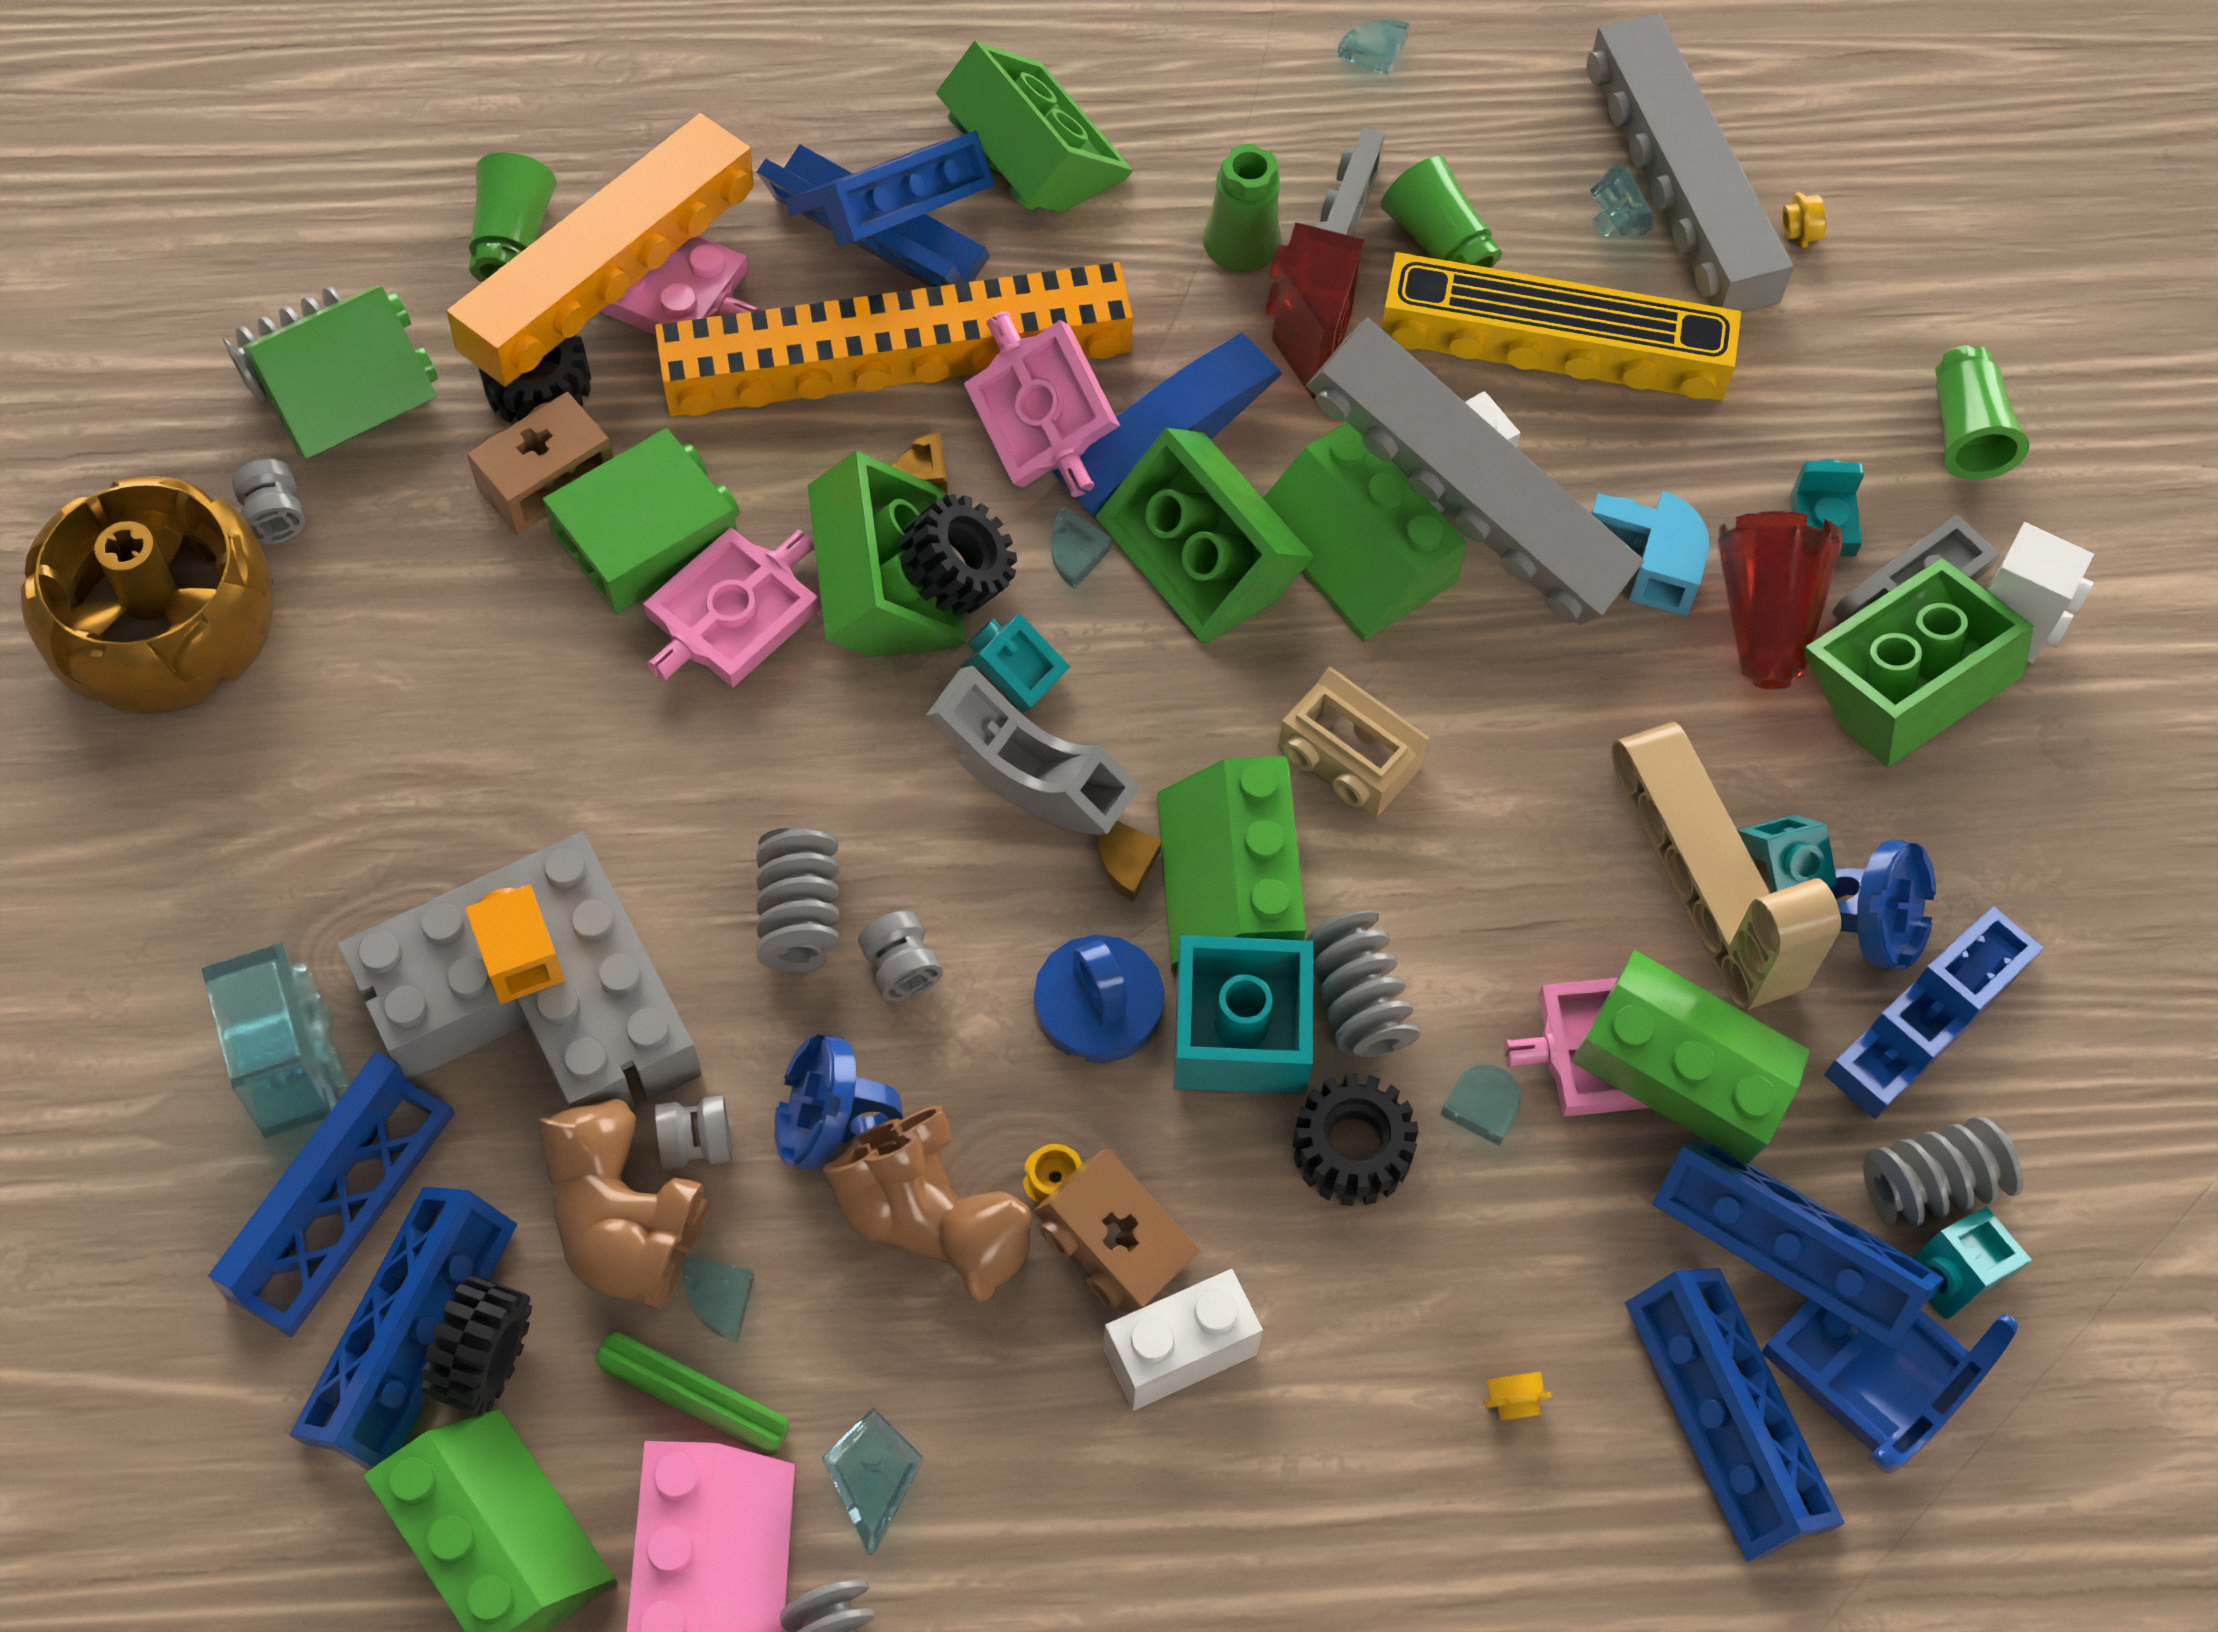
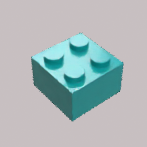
(1244, 1015)

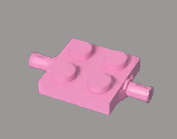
(690, 285)
(1041, 404)
(731, 606)
(1567, 1016)

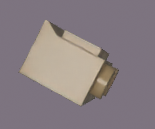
(1350, 773)

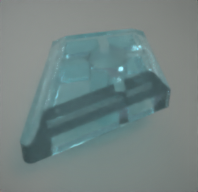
(1621, 204)
(872, 1475)

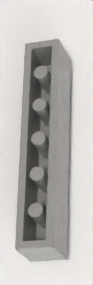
(1689, 165)
(1474, 474)

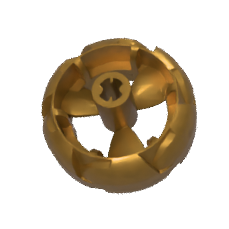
(132, 540)

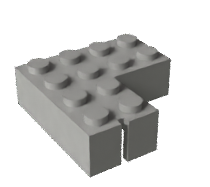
(611, 1013)

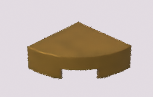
(925, 460)
(1127, 857)

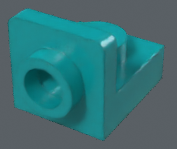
(1828, 492)
(1016, 660)
(1792, 850)
(1972, 1258)

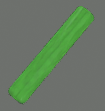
(692, 1393)

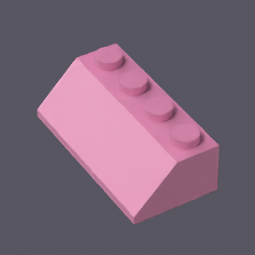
(711, 1540)

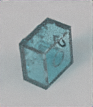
(275, 1038)

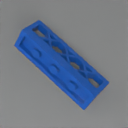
(899, 188)
(916, 247)
(310, 1183)
(1797, 1241)
(383, 1386)
(1727, 1412)

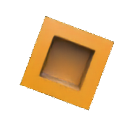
(514, 943)

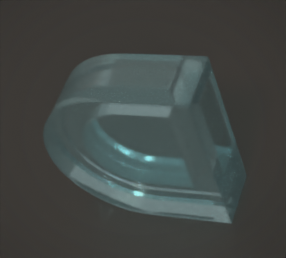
(1484, 1102)

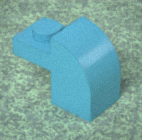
(1670, 542)

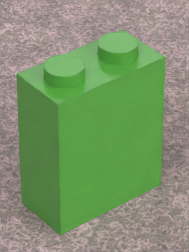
(342, 370)
(640, 518)

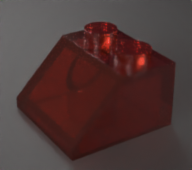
(1313, 296)

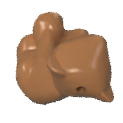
(901, 1197)
(611, 1236)

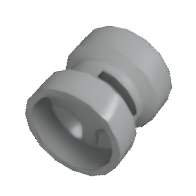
(268, 500)
(900, 955)
(678, 1136)

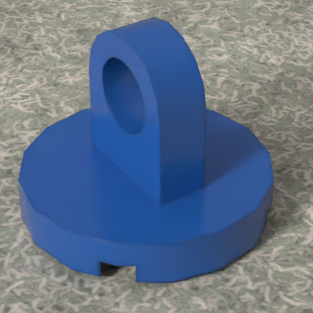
(1888, 903)
(1099, 998)
(827, 1103)

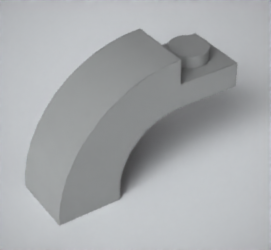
(1027, 766)

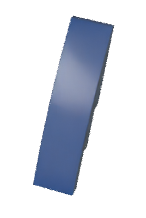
(1196, 398)
(1933, 1012)

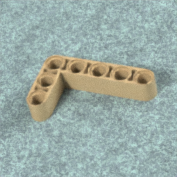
(1756, 938)

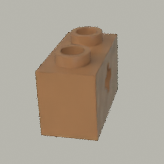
(537, 458)
(1149, 1243)

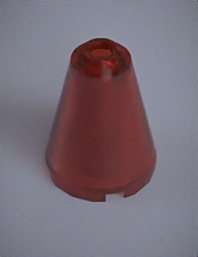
(1777, 590)

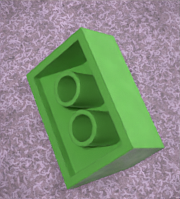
(1030, 129)
(1370, 533)
(1202, 534)
(863, 587)
(1919, 660)
(1231, 853)
(1693, 1058)
(489, 1527)

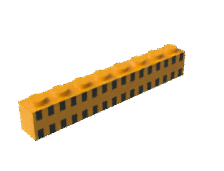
(882, 338)

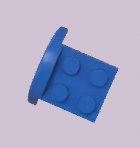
(1882, 1394)

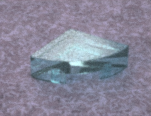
(1374, 44)
(1076, 547)
(718, 1295)

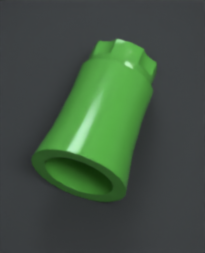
(508, 209)
(1245, 211)
(1439, 215)
(1977, 416)

